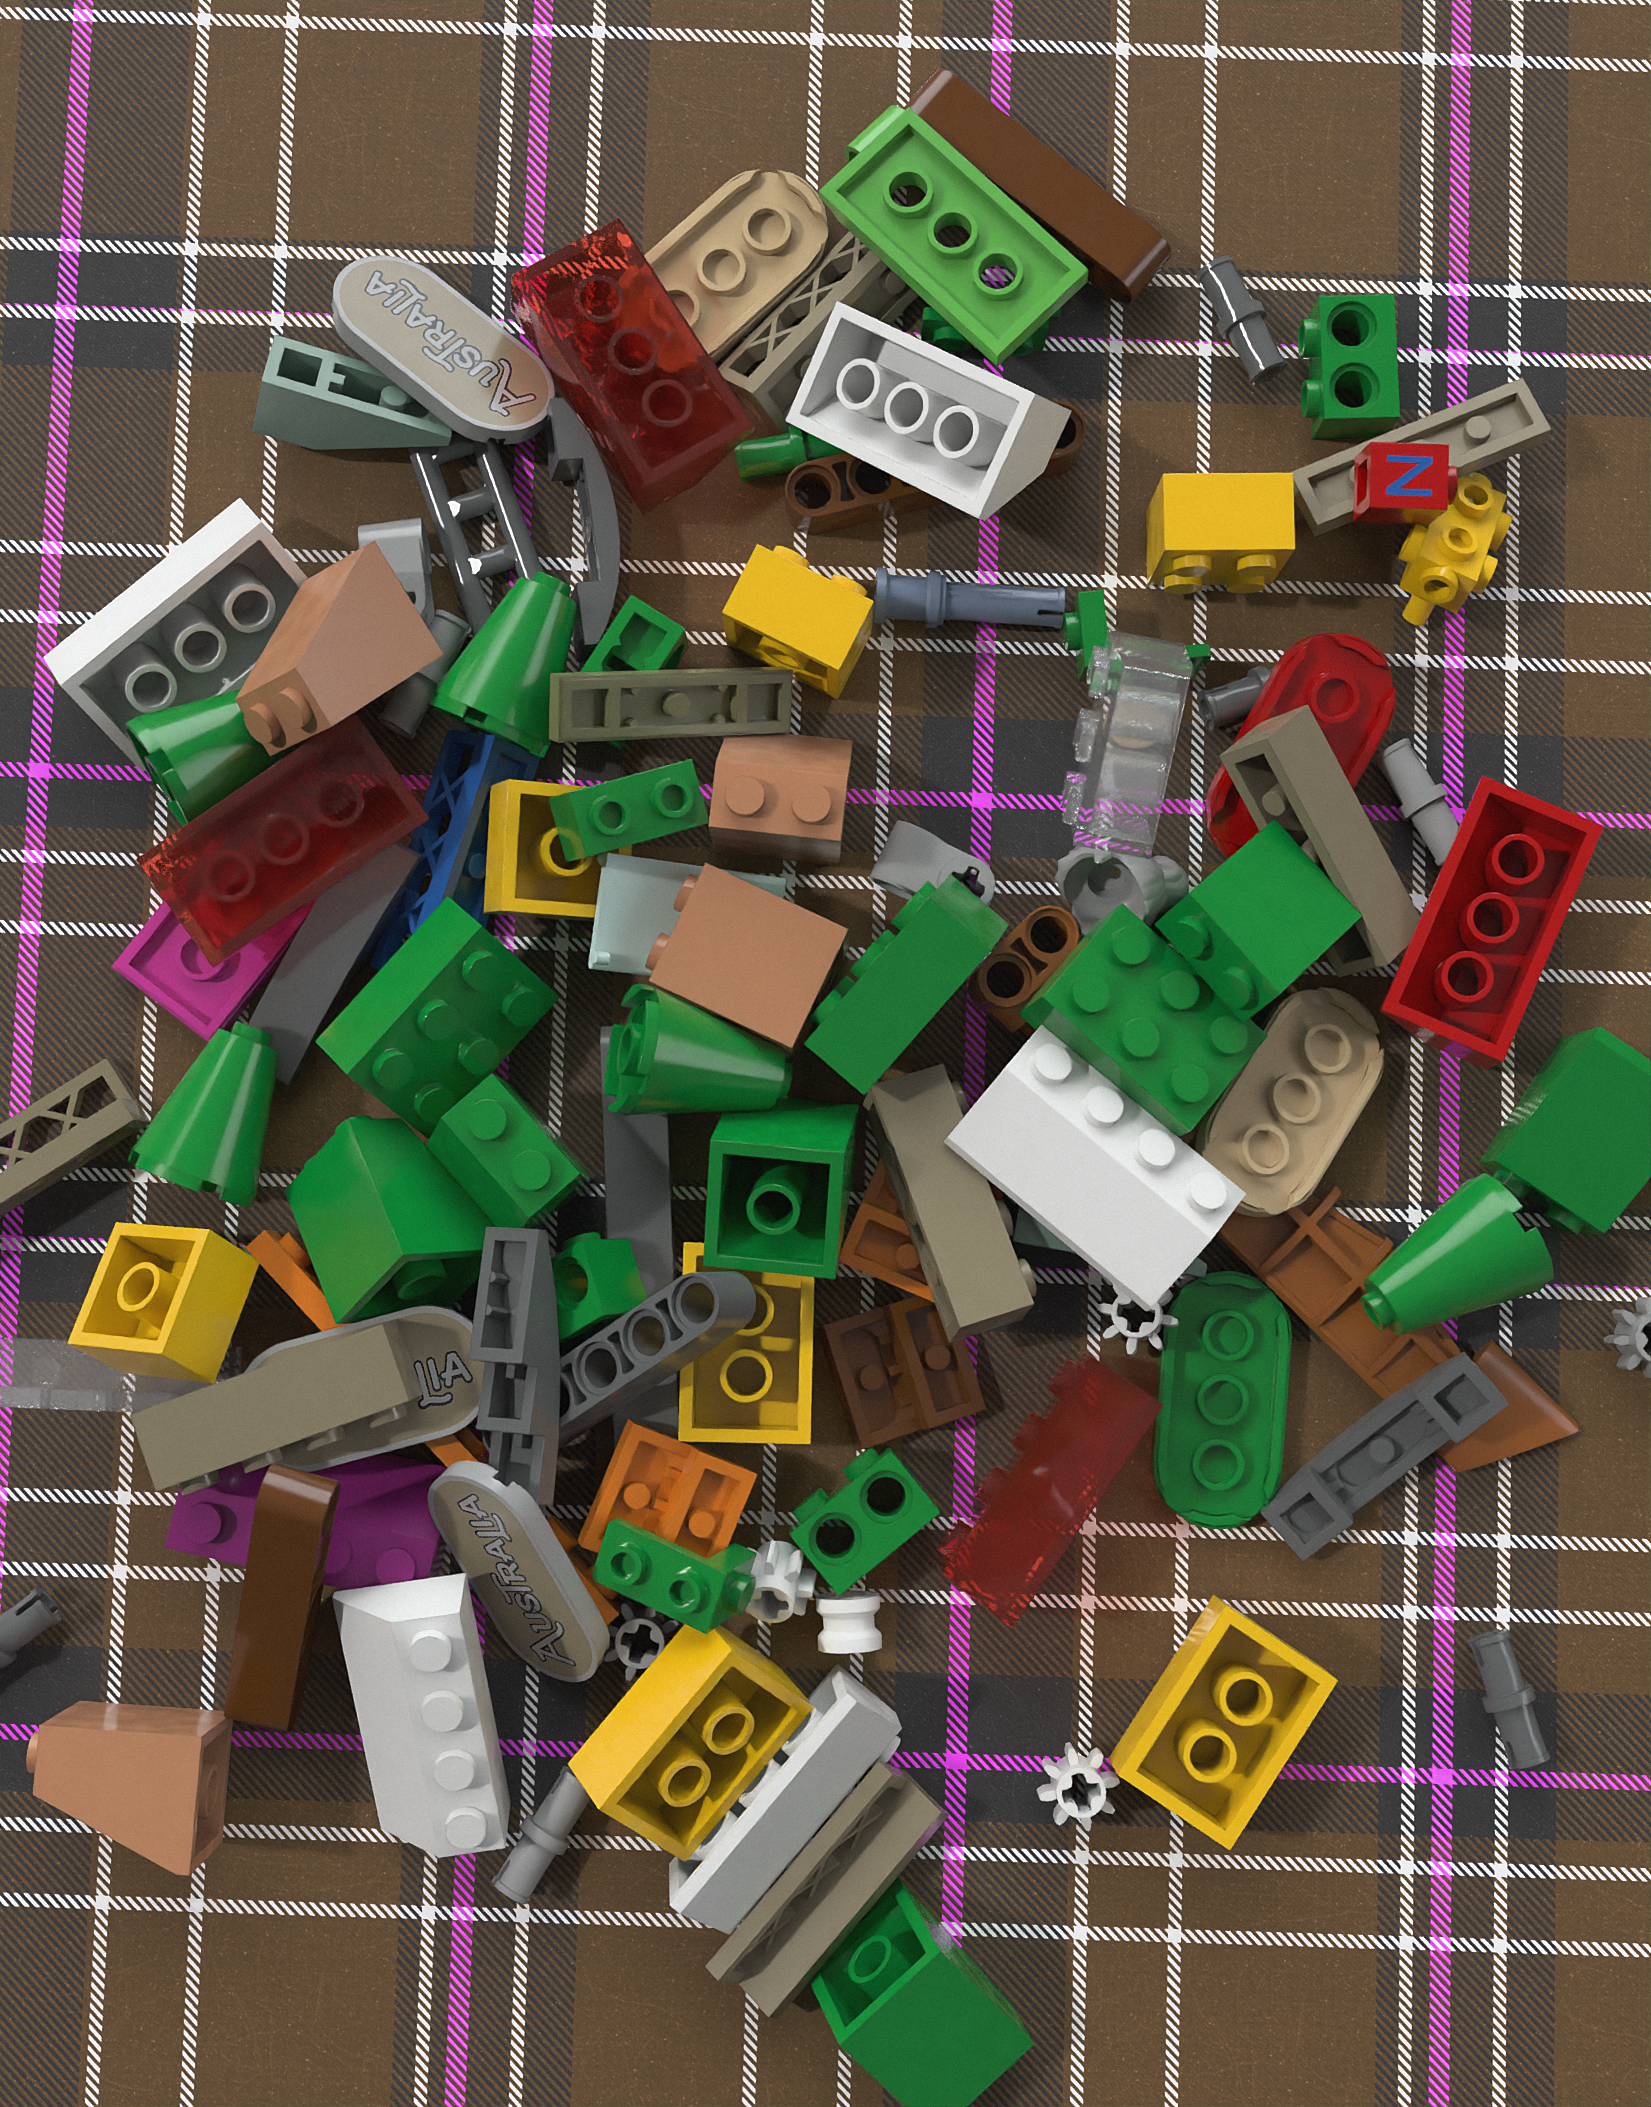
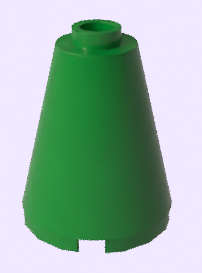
(505, 670)
(199, 752)
(688, 1061)
(216, 1119)
(1458, 1262)

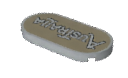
(441, 349)
(450, 1385)
(519, 1571)

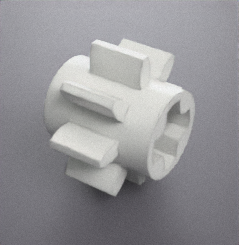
(1147, 1330)
(780, 1582)
(1094, 1790)

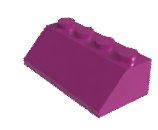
(378, 1531)

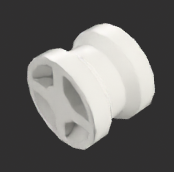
(848, 1622)

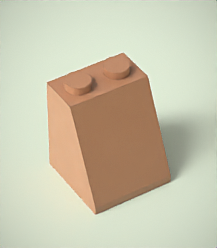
(335, 651)
(780, 797)
(748, 957)
(138, 1776)

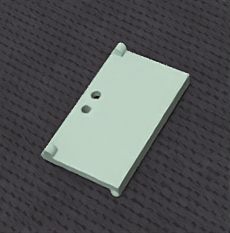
(638, 905)

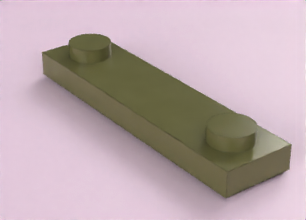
(669, 703)

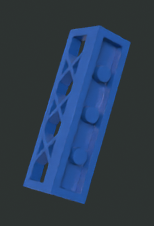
(460, 853)

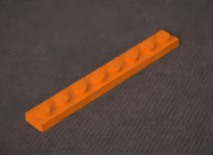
(288, 1264)

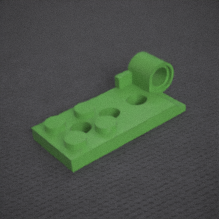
(907, 151)

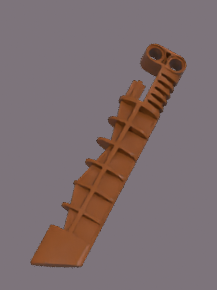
(1315, 1255)

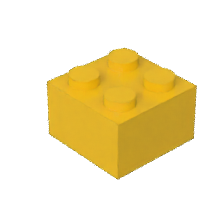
(1219, 530)
(798, 618)
(527, 861)
(164, 1302)

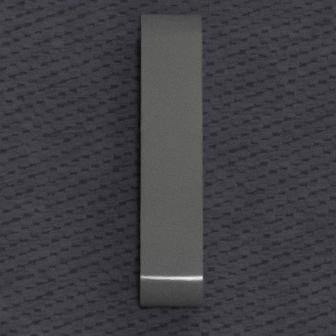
(635, 1342)

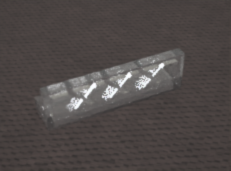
(63, 1377)

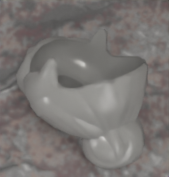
(1143, 885)

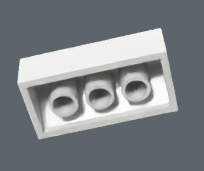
(925, 414)
(182, 627)
(1095, 1168)
(426, 1713)
(785, 1803)

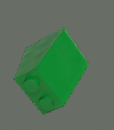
(1258, 921)
(1579, 1133)
(506, 1156)
(781, 1187)
(385, 1222)
(917, 2007)

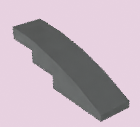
(327, 955)
(520, 1348)

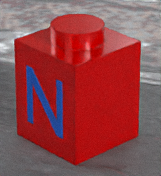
(1403, 483)

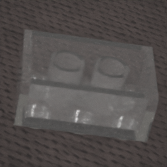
(1126, 743)

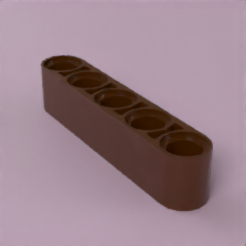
(1072, 208)
(852, 506)
(281, 1597)

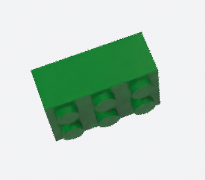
(903, 981)
(437, 1018)
(1145, 1020)

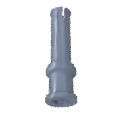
(936, 600)

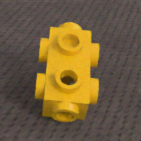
(1451, 552)

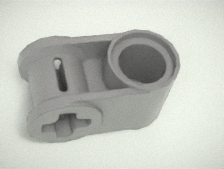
(409, 555)
(918, 856)

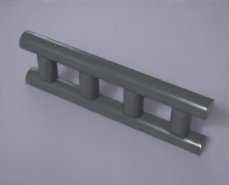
(449, 512)

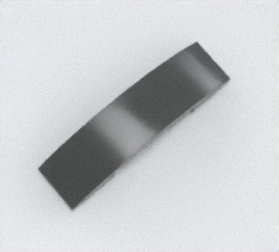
(575, 457)
(1379, 1450)

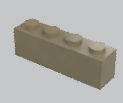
(1293, 777)
(948, 1205)
(278, 1405)

